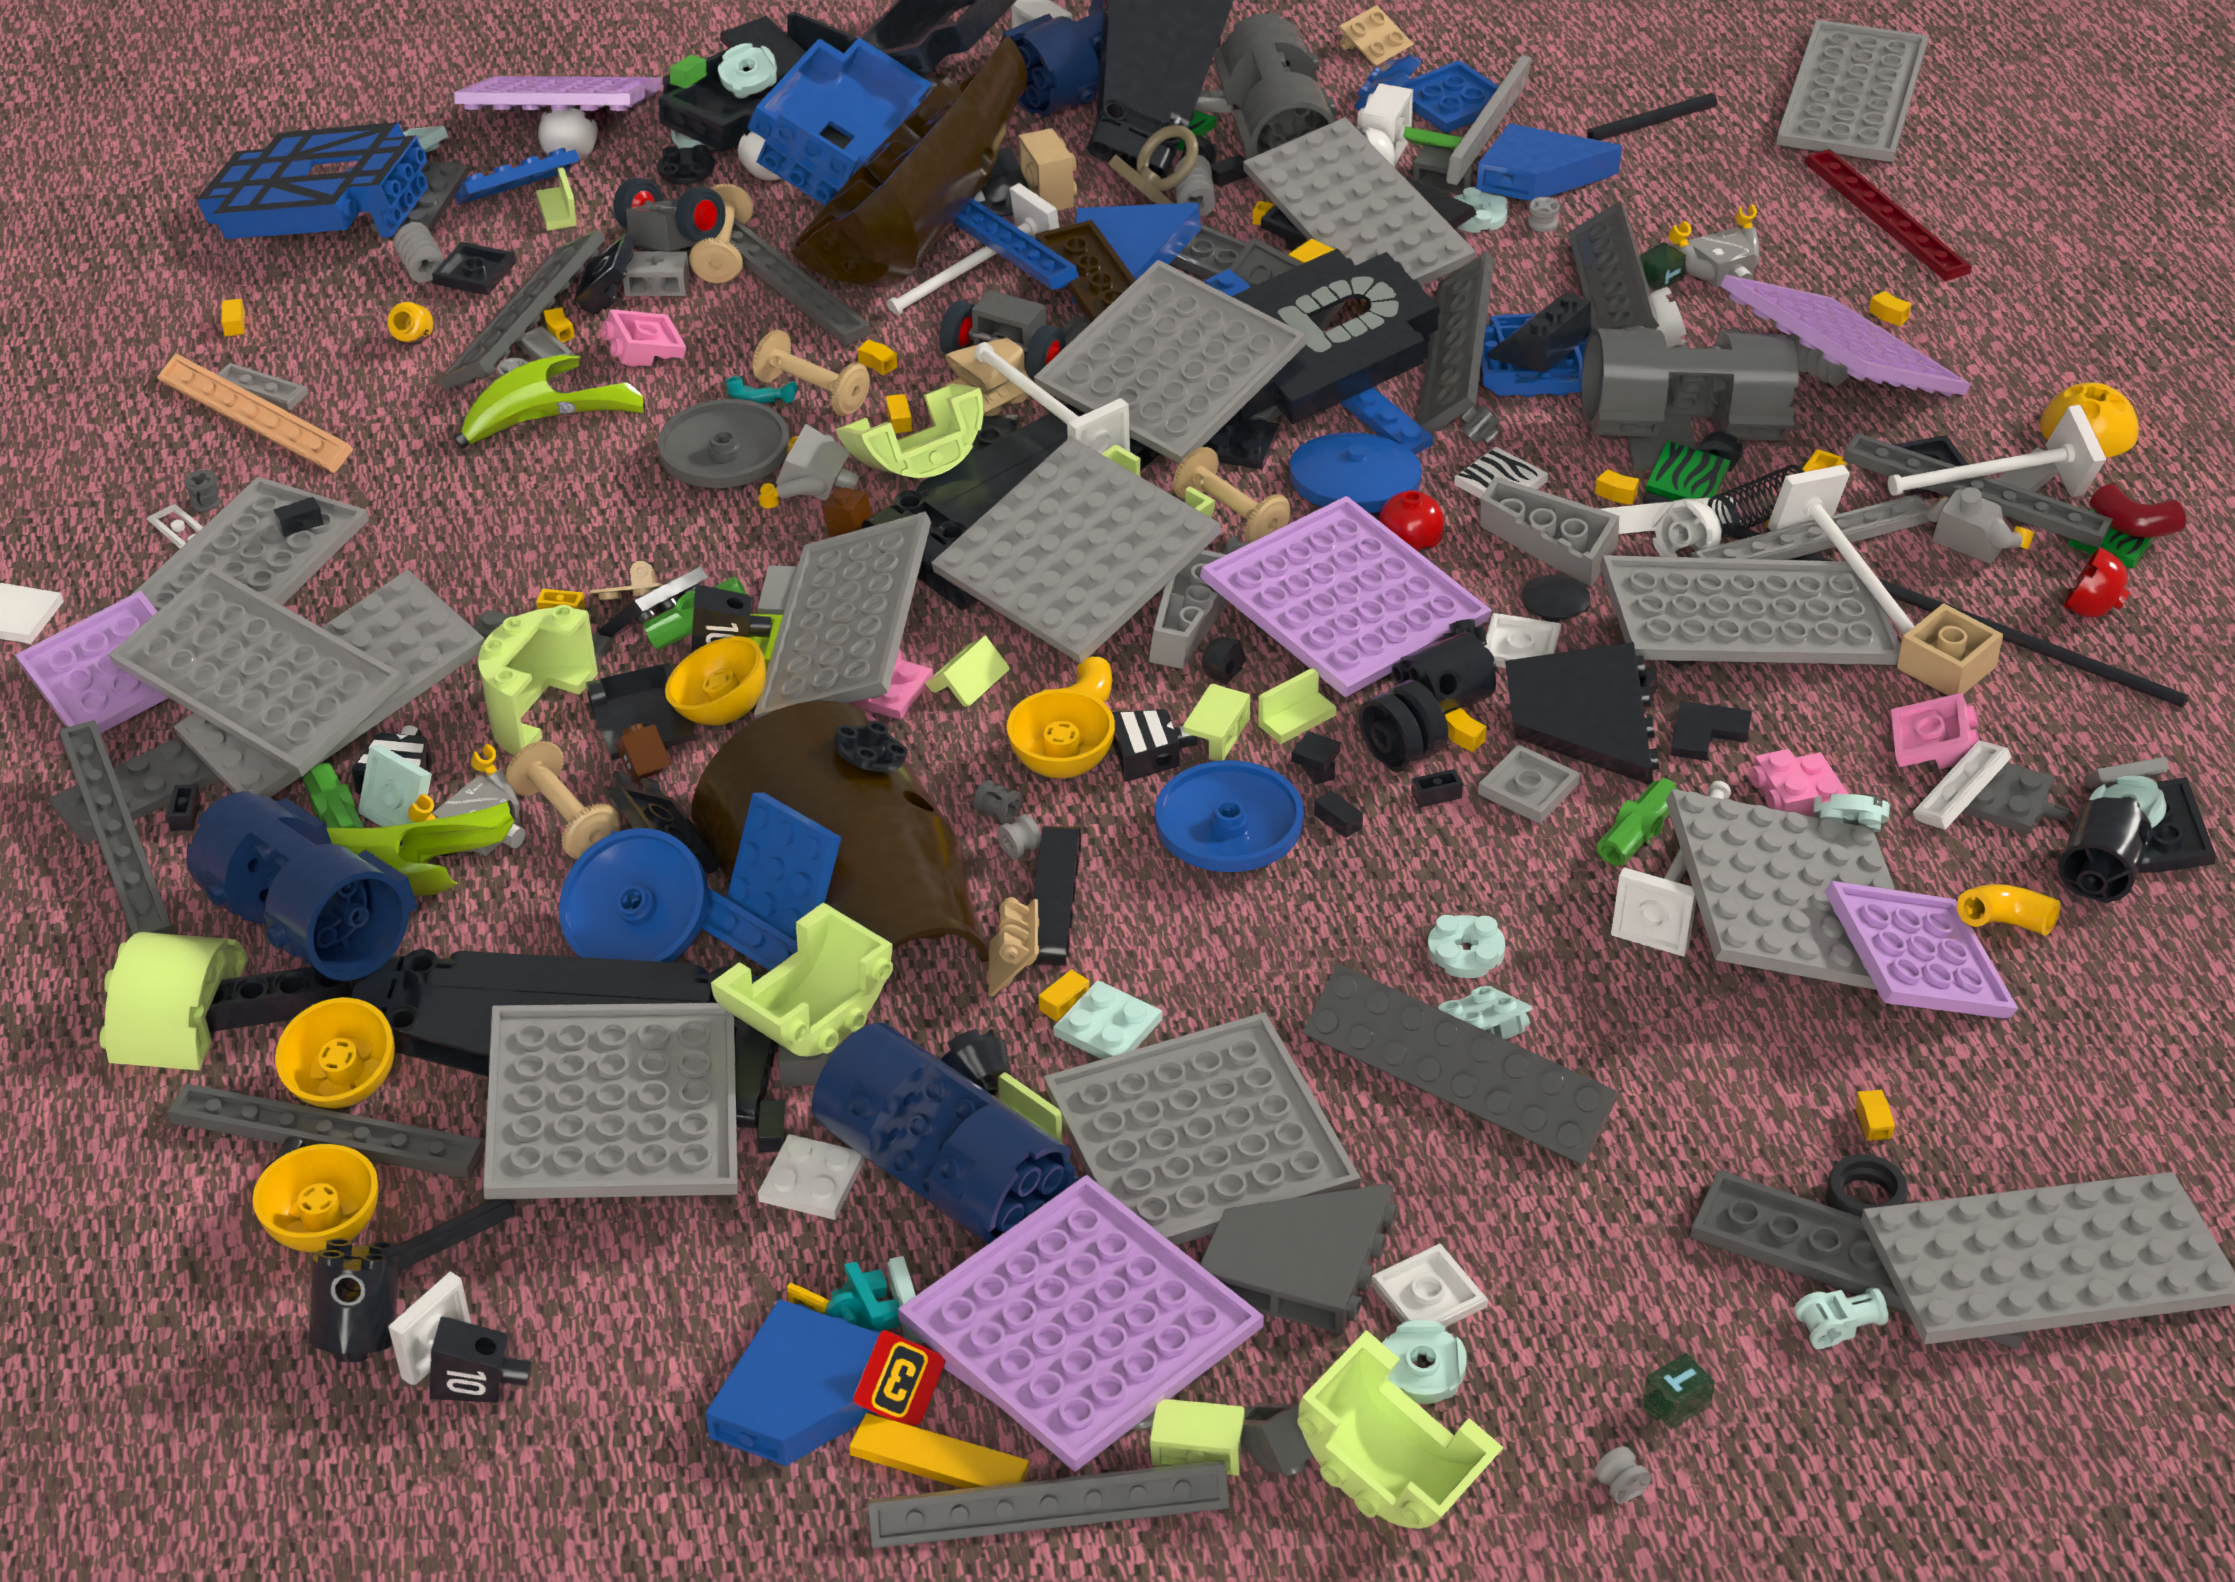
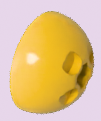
(2106, 411)
(718, 681)
(1061, 732)
(335, 1053)
(316, 1196)

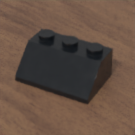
(1547, 335)

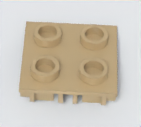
(1374, 36)
(641, 579)
(1014, 944)

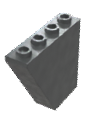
(1304, 1253)

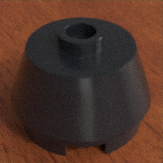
(979, 1058)

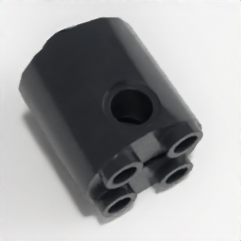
(1454, 670)
(2105, 848)
(353, 1298)

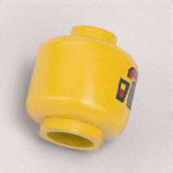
(410, 322)

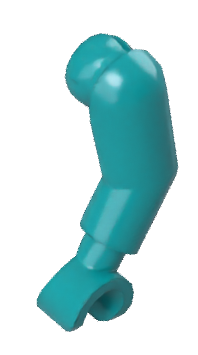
(737, 390)

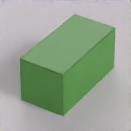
(688, 71)

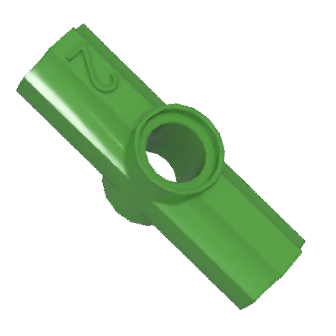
(678, 621)
(330, 799)
(1636, 823)

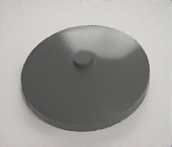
(723, 443)

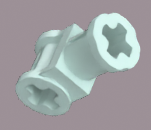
(1839, 1316)

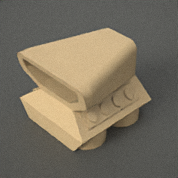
(995, 387)

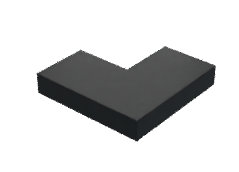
(1700, 722)

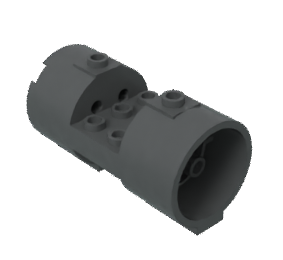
(1273, 83)
(1737, 382)

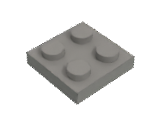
(1529, 783)

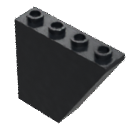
(1586, 707)

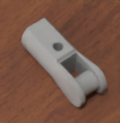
(1213, 102)

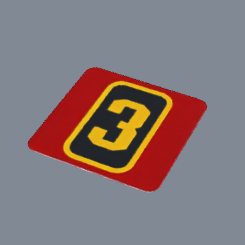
(899, 1379)

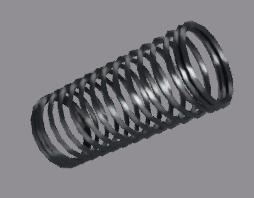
(1732, 507)

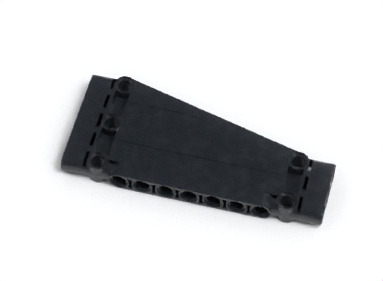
(1152, 73)
(976, 485)
(445, 1004)

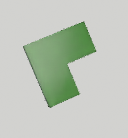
(1423, 137)

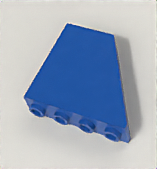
(1543, 163)
(1145, 231)
(793, 1385)

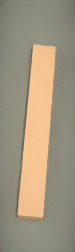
(255, 413)

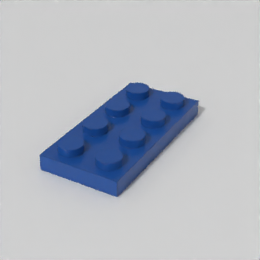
(507, 178)

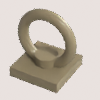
(1146, 179)

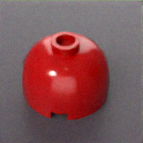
(1414, 519)
(2099, 586)

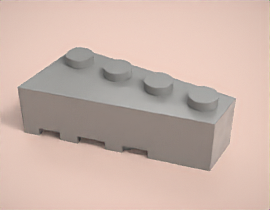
(1550, 527)
(1185, 614)

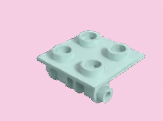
(1491, 1011)

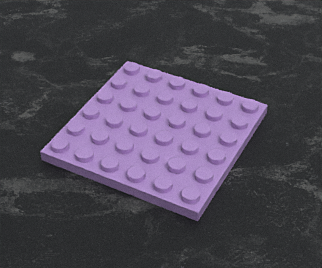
(558, 92)
(1844, 337)
(1343, 594)
(1080, 1321)

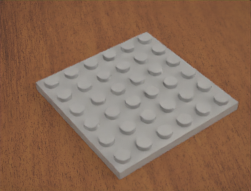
(1175, 356)
(1076, 549)
(1765, 883)
(611, 1101)
(1201, 1127)

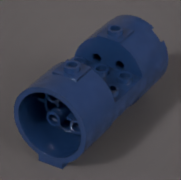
(1060, 60)
(315, 896)
(939, 1132)

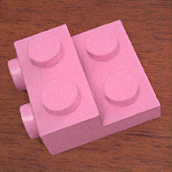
(641, 336)
(905, 687)
(1934, 731)
(1794, 782)

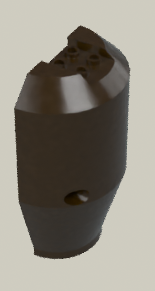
(916, 179)
(896, 854)

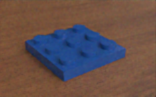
(1450, 95)
(782, 864)

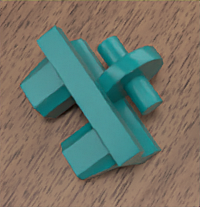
(858, 1302)

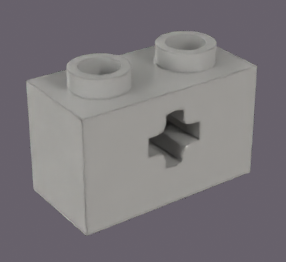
(657, 274)

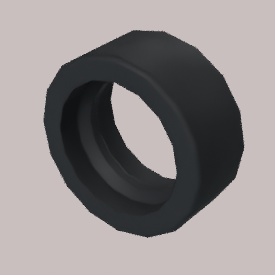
(1865, 1168)

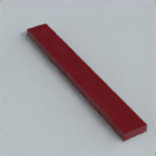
(1888, 215)

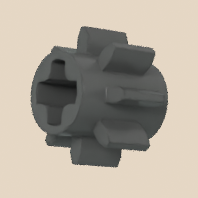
(1480, 424)

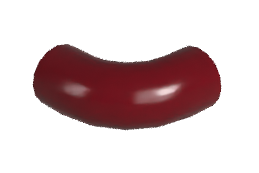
(2138, 518)

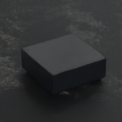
(1315, 751)

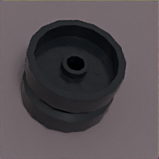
(1403, 725)

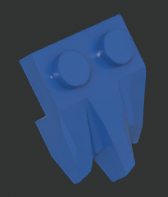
(1393, 73)

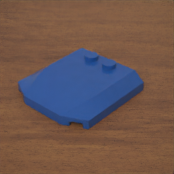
(1516, 380)

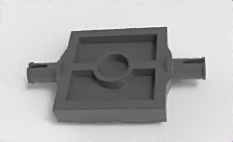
(2016, 799)

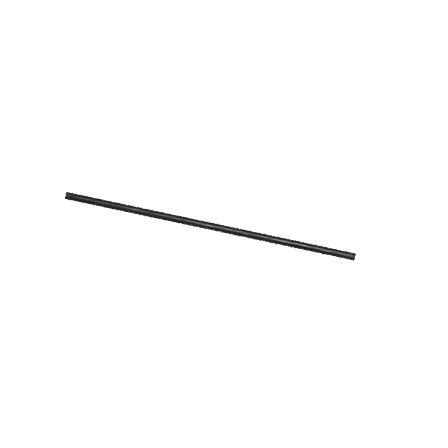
(2009, 634)

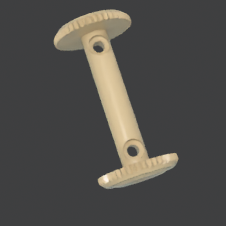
(716, 258)
(774, 357)
(1199, 471)
(536, 770)

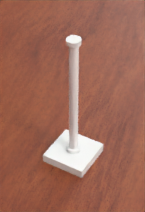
(1030, 215)
(1096, 429)
(2070, 447)
(1816, 497)
(1655, 908)

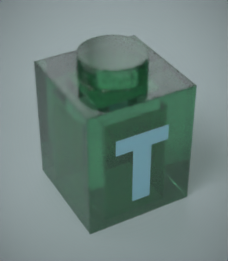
(1663, 266)
(1678, 1391)

